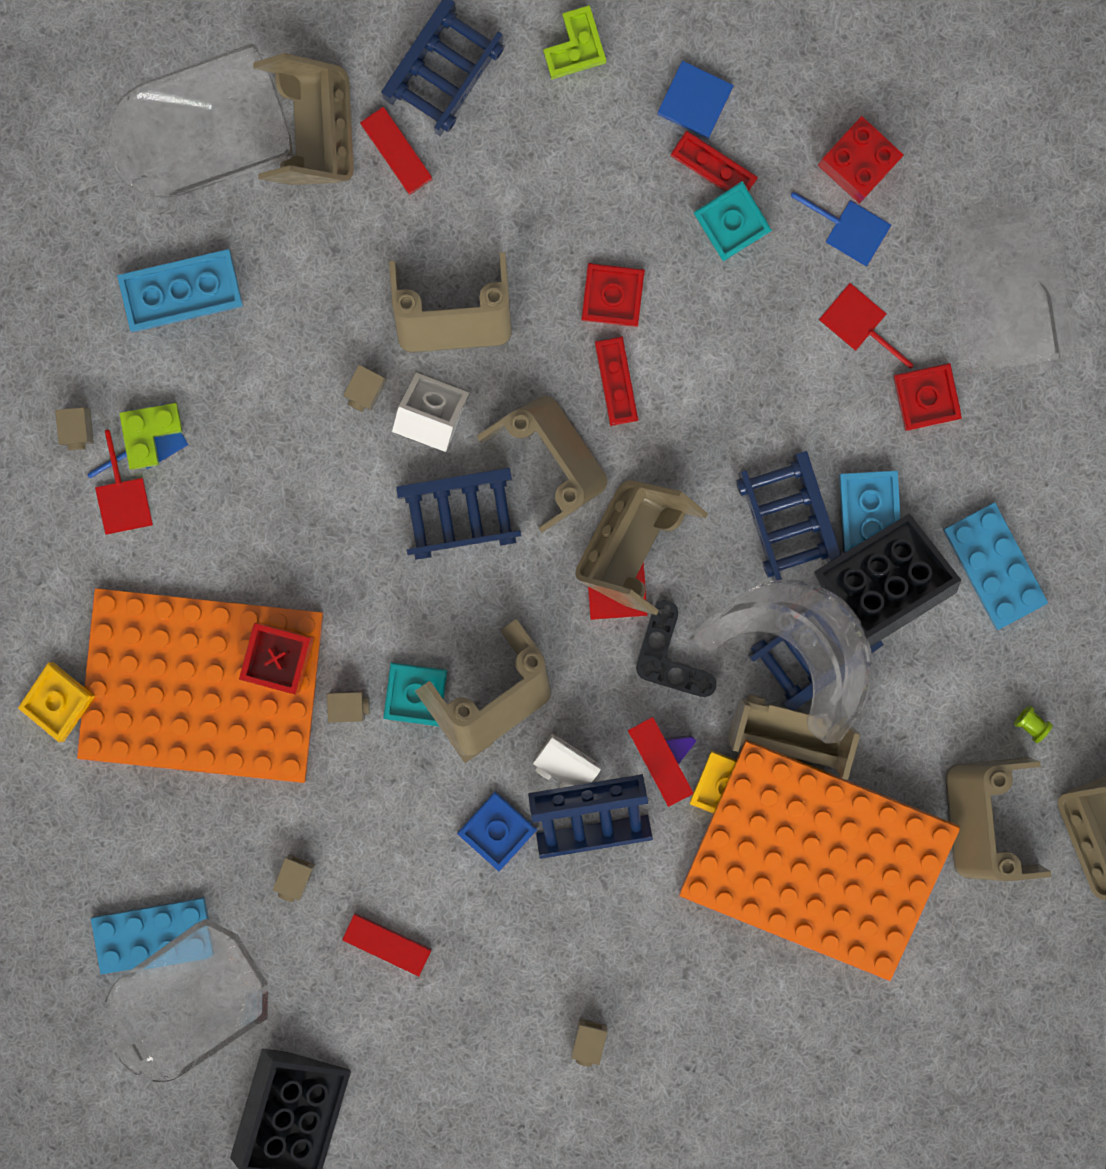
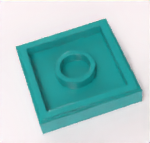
(732, 221)
(401, 699)

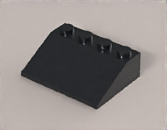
(890, 578)
(289, 1112)

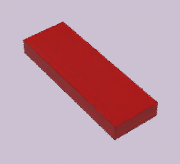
(396, 151)
(711, 163)
(616, 381)
(660, 761)
(386, 944)

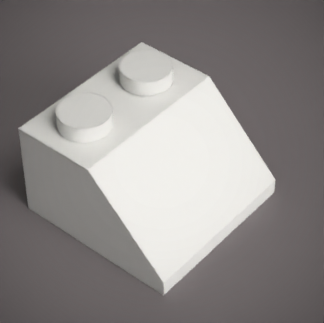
(430, 412)
(565, 763)

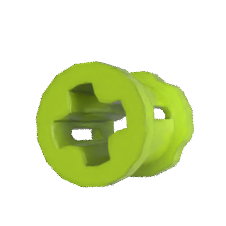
(1033, 724)

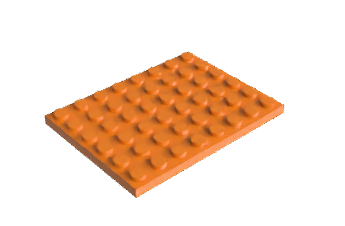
(174, 693)
(818, 860)

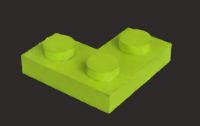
(583, 48)
(142, 427)

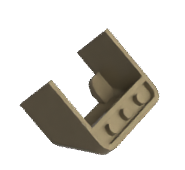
(320, 120)
(452, 328)
(584, 474)
(626, 537)
(475, 729)
(789, 734)
(970, 807)
(1085, 820)

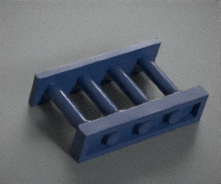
(430, 41)
(441, 491)
(808, 495)
(794, 694)
(586, 799)

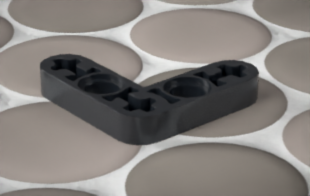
(658, 656)

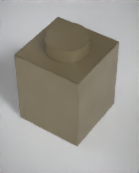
(364, 389)
(74, 428)
(347, 706)
(293, 878)
(588, 1043)

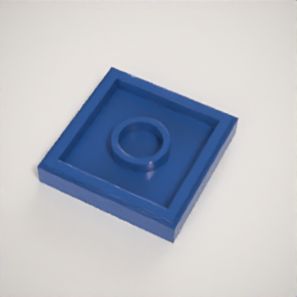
(695, 99)
(497, 831)

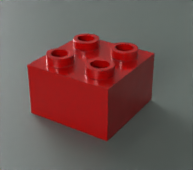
(860, 159)
(276, 658)

